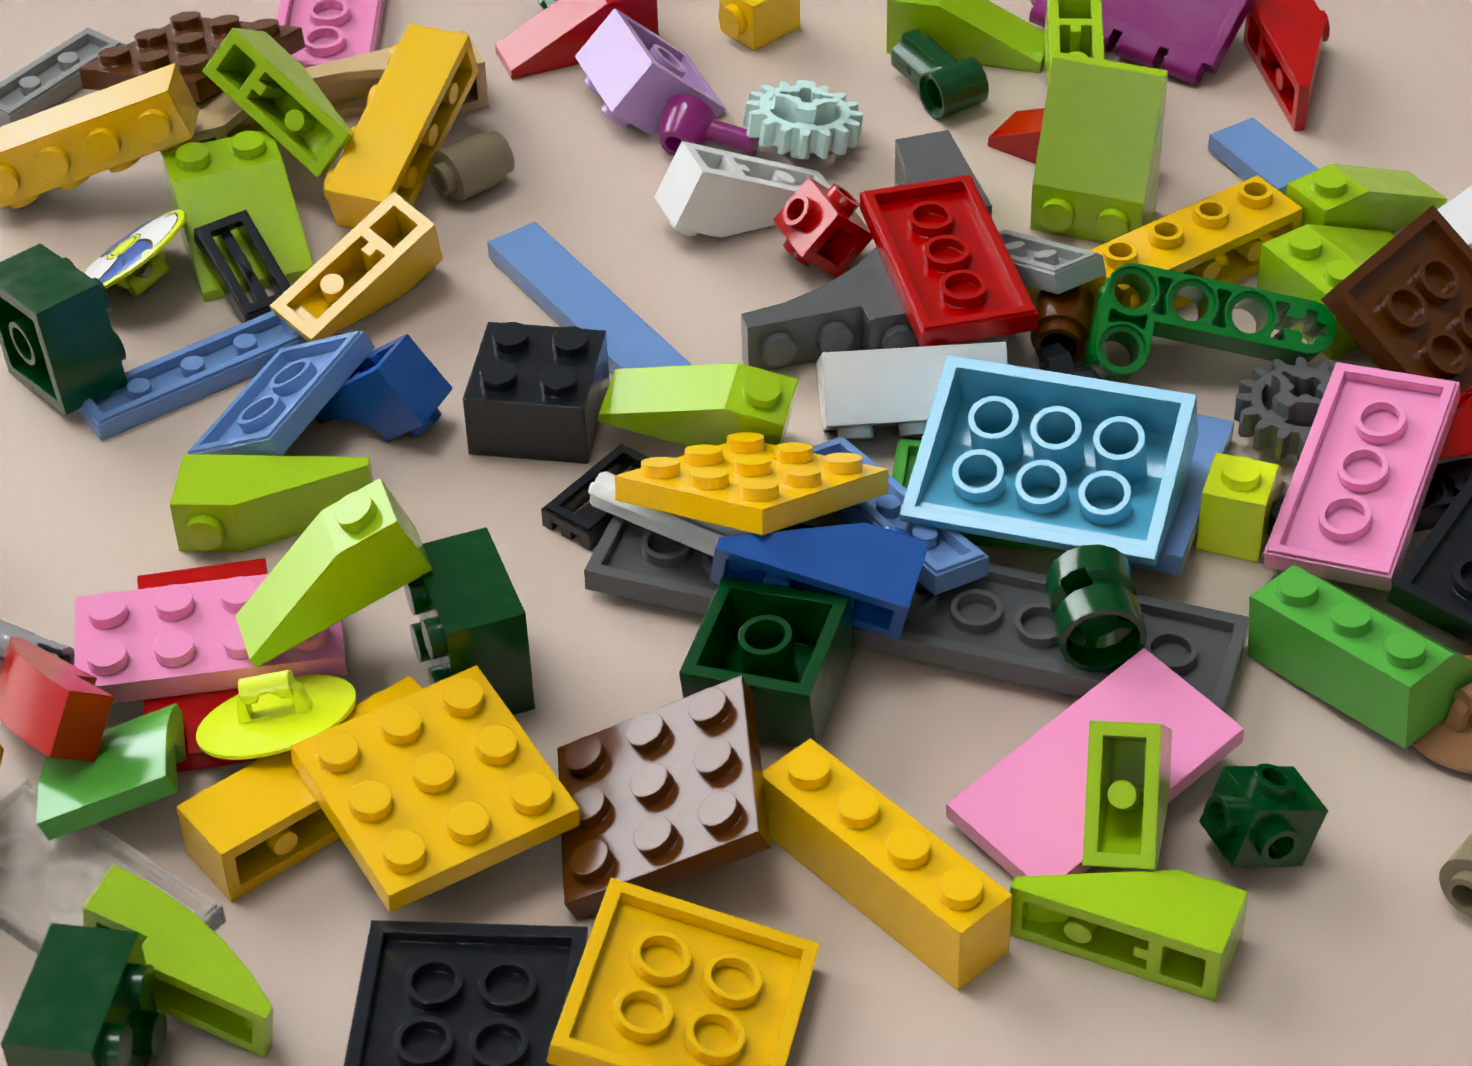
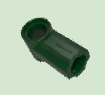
(941, 80)

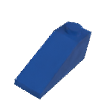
(849, 560)

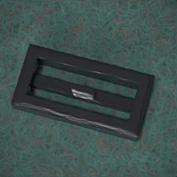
(225, 277)
(589, 521)

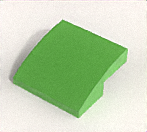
(130, 771)

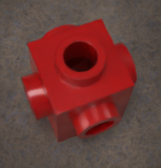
(823, 227)

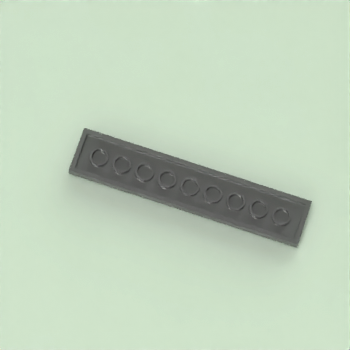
(983, 628)

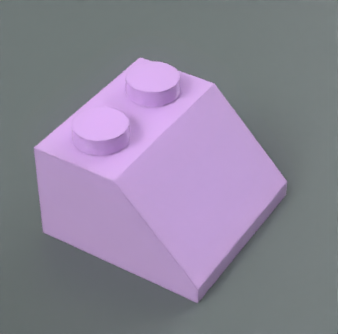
(639, 73)

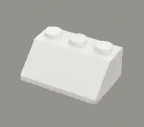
(887, 386)

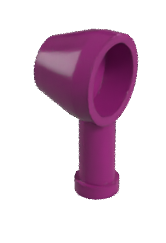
(694, 122)

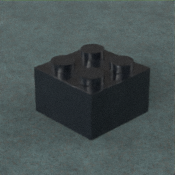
(536, 392)

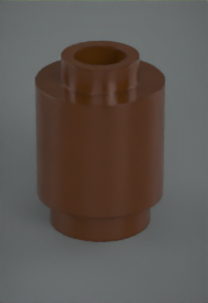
(1064, 320)

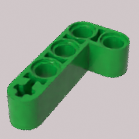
(1214, 324)

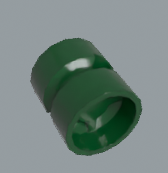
(1095, 608)

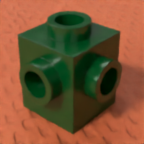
(1263, 816)

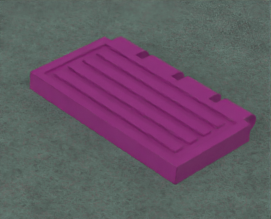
(1187, 32)

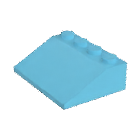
(1052, 459)

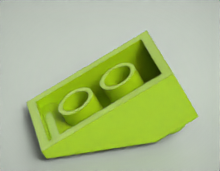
(1098, 148)
(231, 177)
(1313, 262)

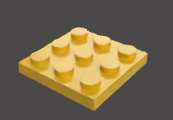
(752, 483)
(434, 787)
(681, 987)

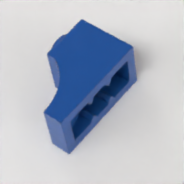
(391, 392)

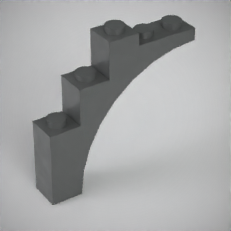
(862, 304)

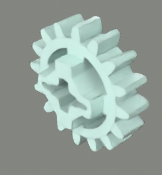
(803, 119)

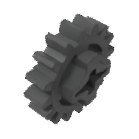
(1292, 403)

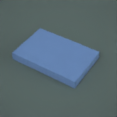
(285, 397)

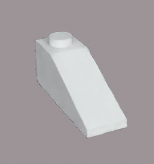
(726, 191)

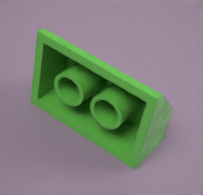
(1354, 655)

